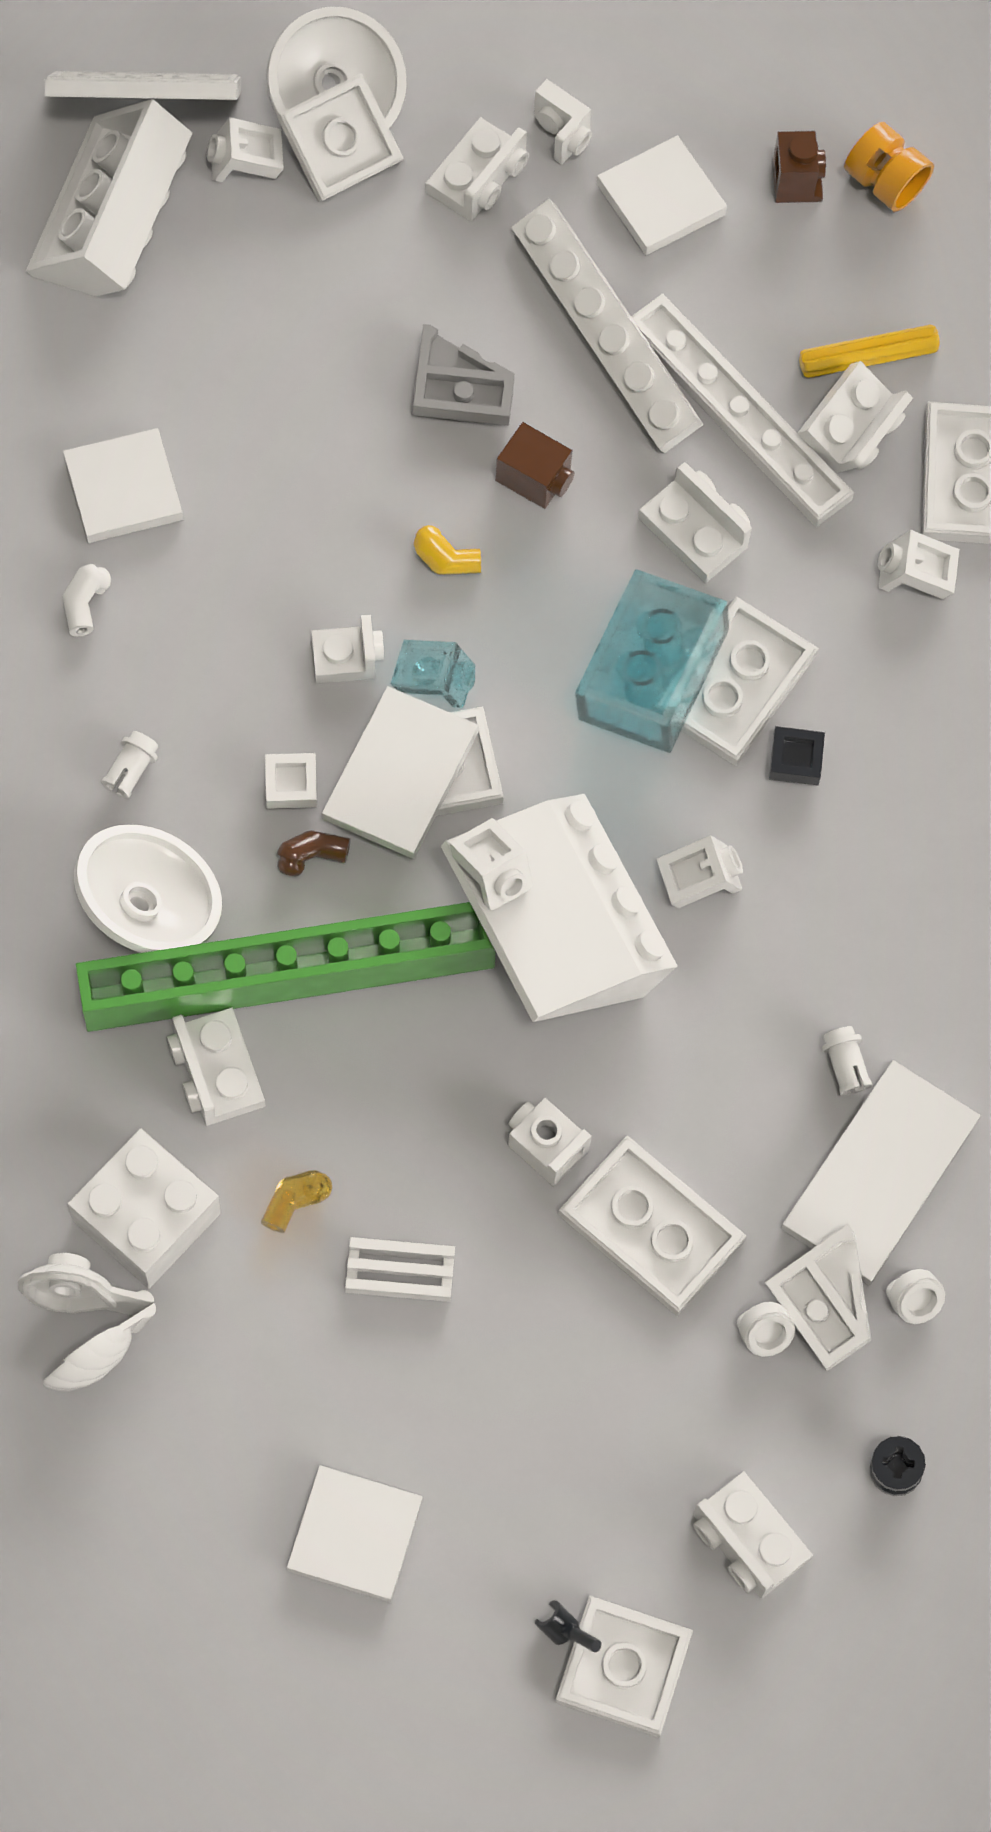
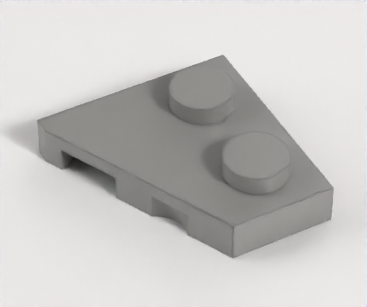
(460, 383)

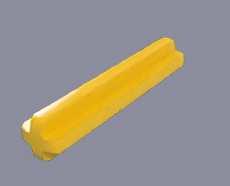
(869, 350)

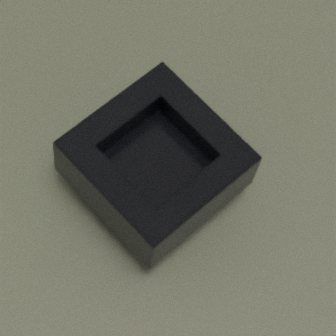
(796, 755)

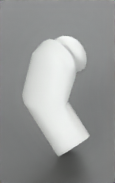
(76, 597)

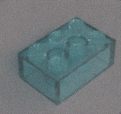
(652, 660)

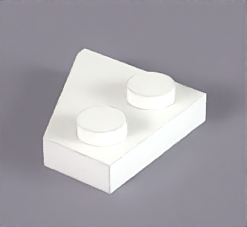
(826, 1297)

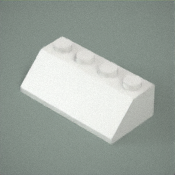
(111, 199)

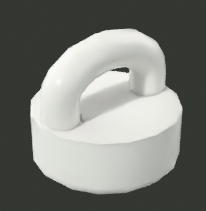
(916, 1296)
(766, 1329)

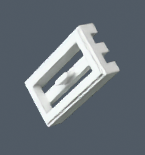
(400, 1249)

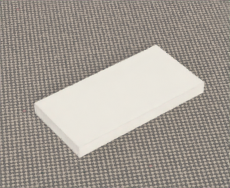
(143, 85)
(883, 1167)

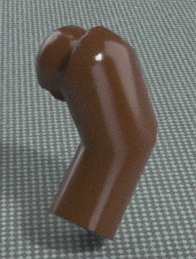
(309, 845)

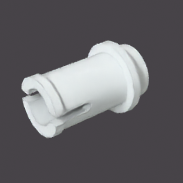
(131, 762)
(847, 1060)

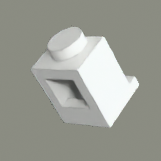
(547, 1157)

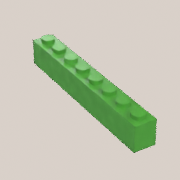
(283, 966)

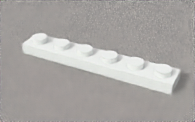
(607, 326)

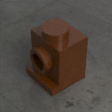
(798, 167)

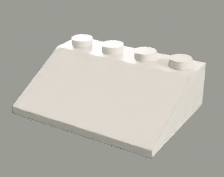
(582, 926)

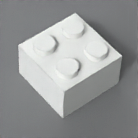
(144, 1208)

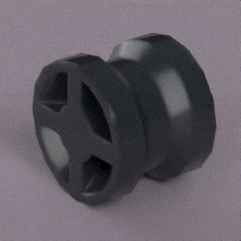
(895, 1476)

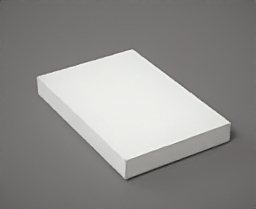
(957, 473)
(747, 681)
(400, 772)
(652, 1225)

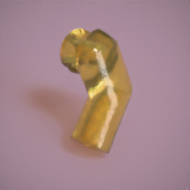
(295, 1193)

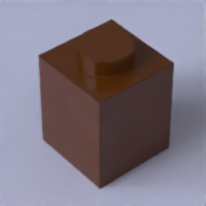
(535, 466)

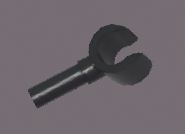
(564, 1627)

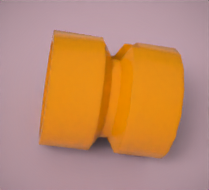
(885, 163)

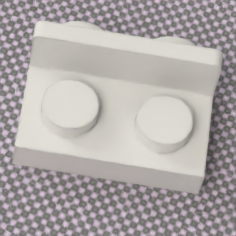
(477, 168)
(854, 419)
(697, 523)
(218, 1066)
(750, 1535)

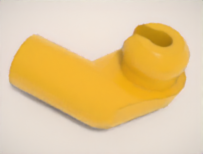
(441, 556)

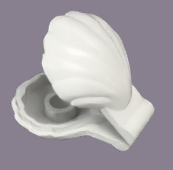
(72, 1287)

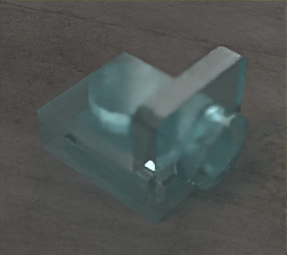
(434, 670)

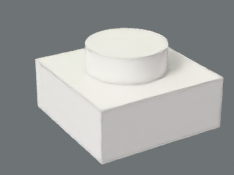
(290, 780)

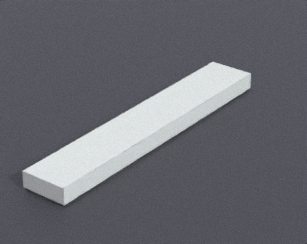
(742, 412)

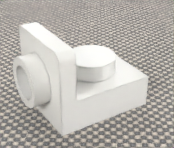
(563, 115)
(245, 148)
(919, 564)
(347, 652)
(494, 862)
(700, 870)

